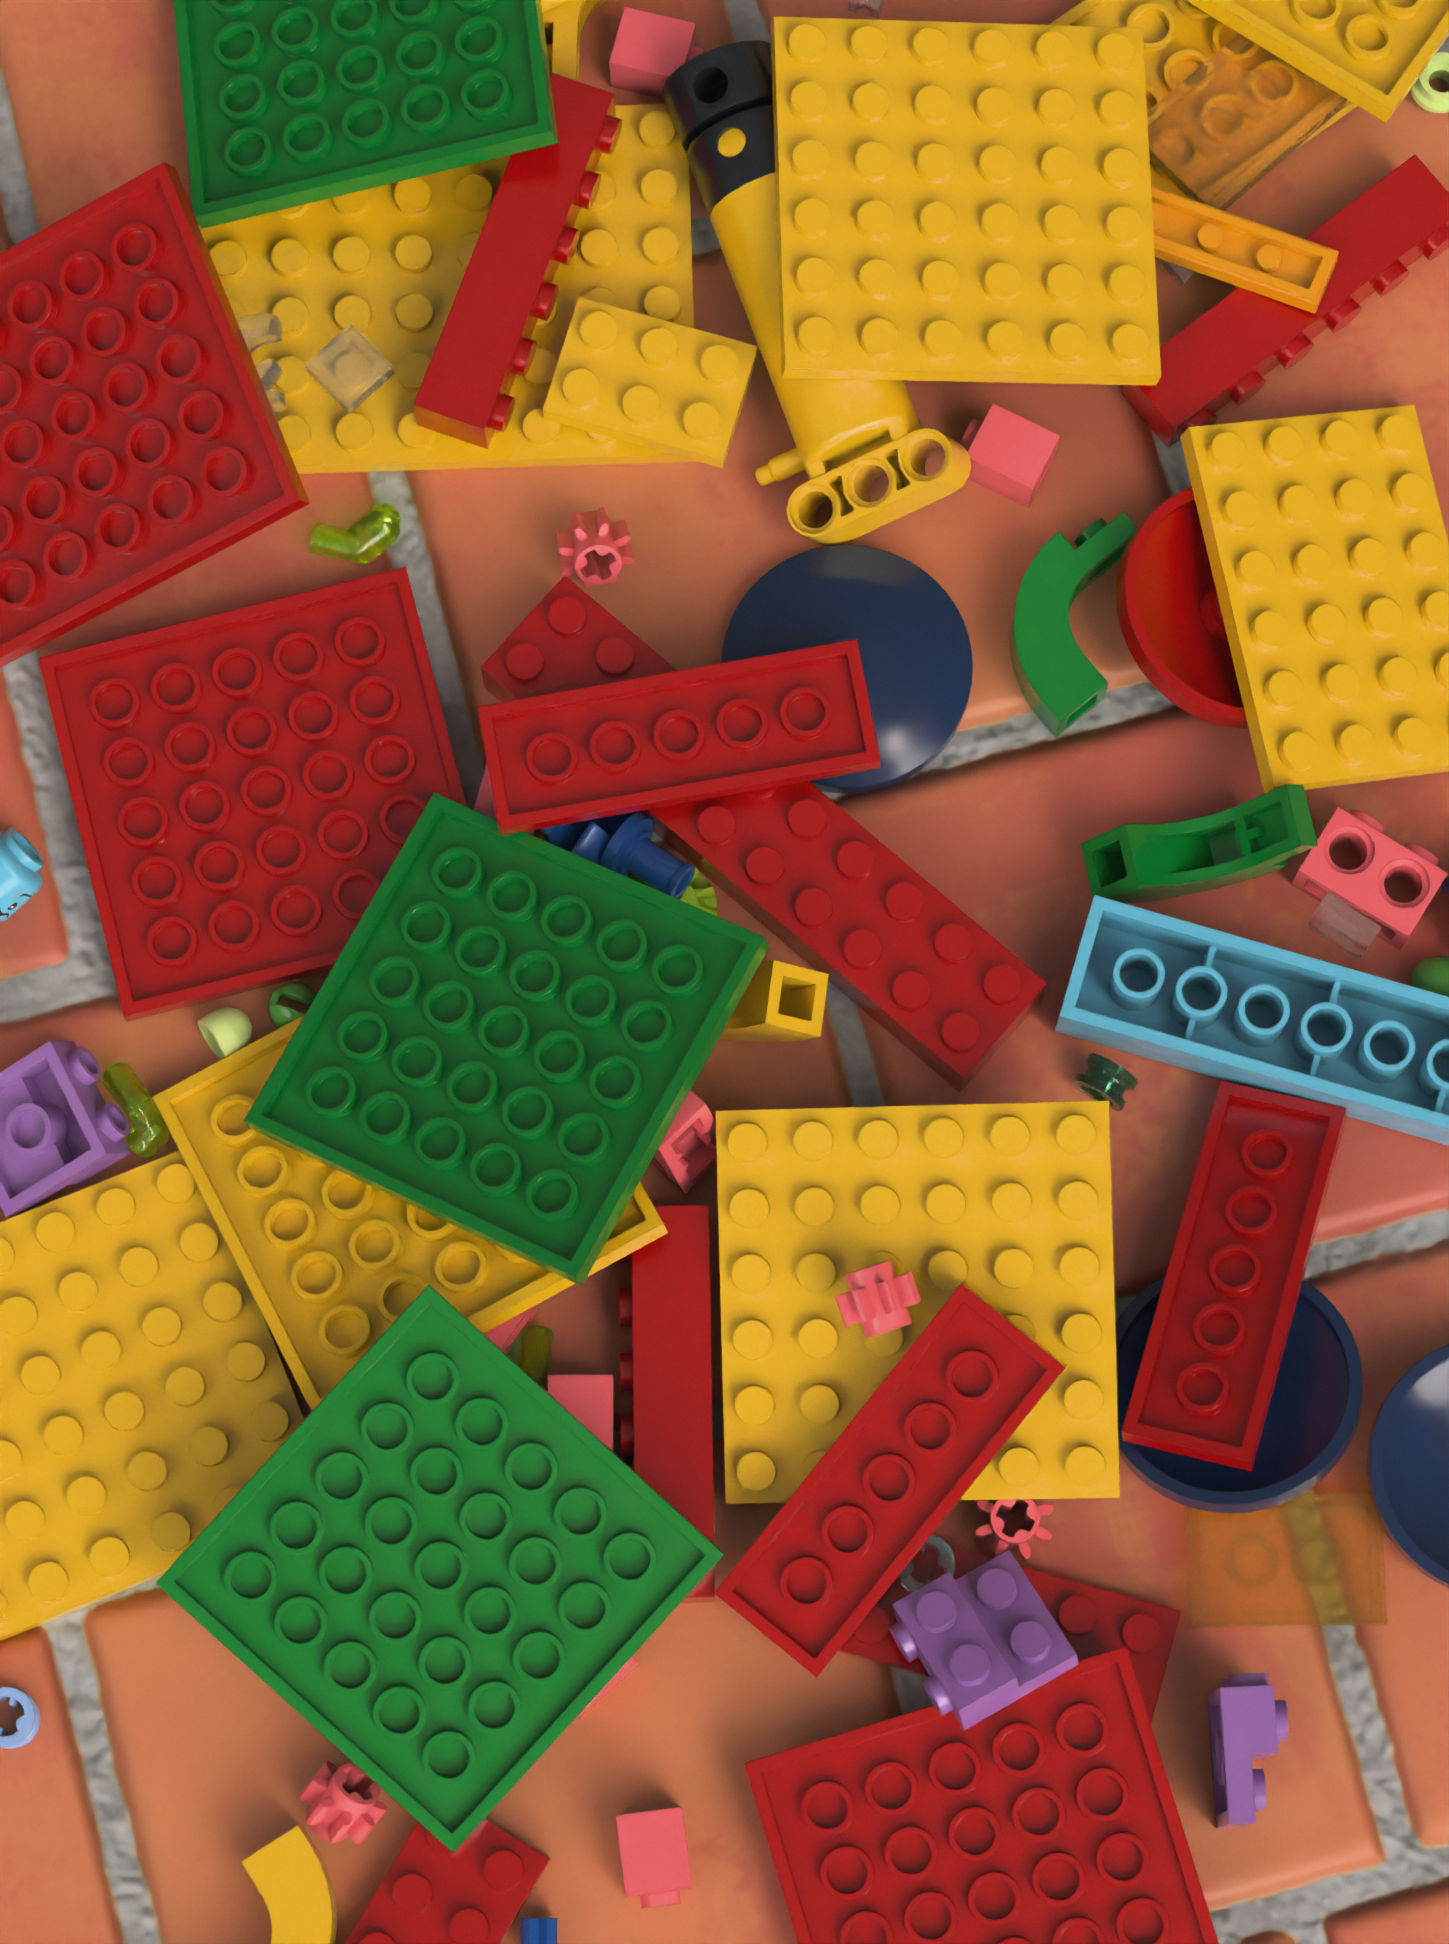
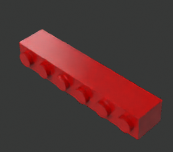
(514, 269)
(1250, 334)
(672, 1370)

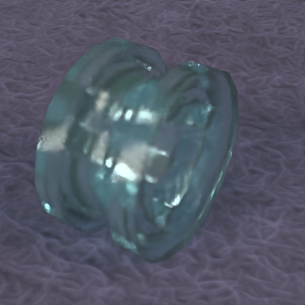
(945, 1561)

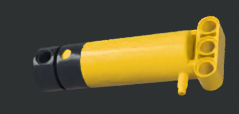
(841, 427)

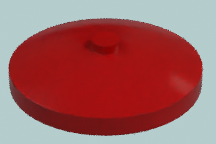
(1174, 614)

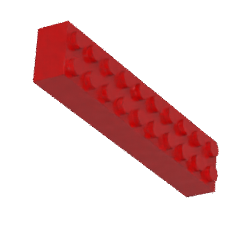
(802, 867)

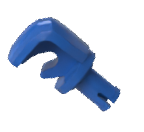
(624, 847)

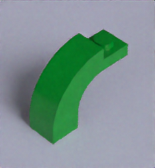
(1044, 655)
(1200, 853)

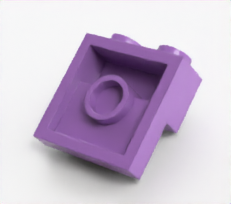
(54, 1125)
(981, 1639)
(1243, 1728)

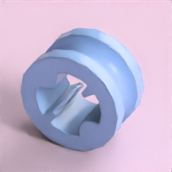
(26, 1725)

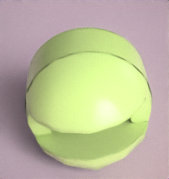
(225, 1031)

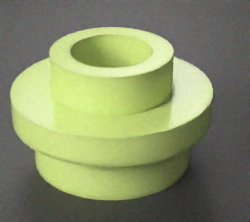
(1423, 93)

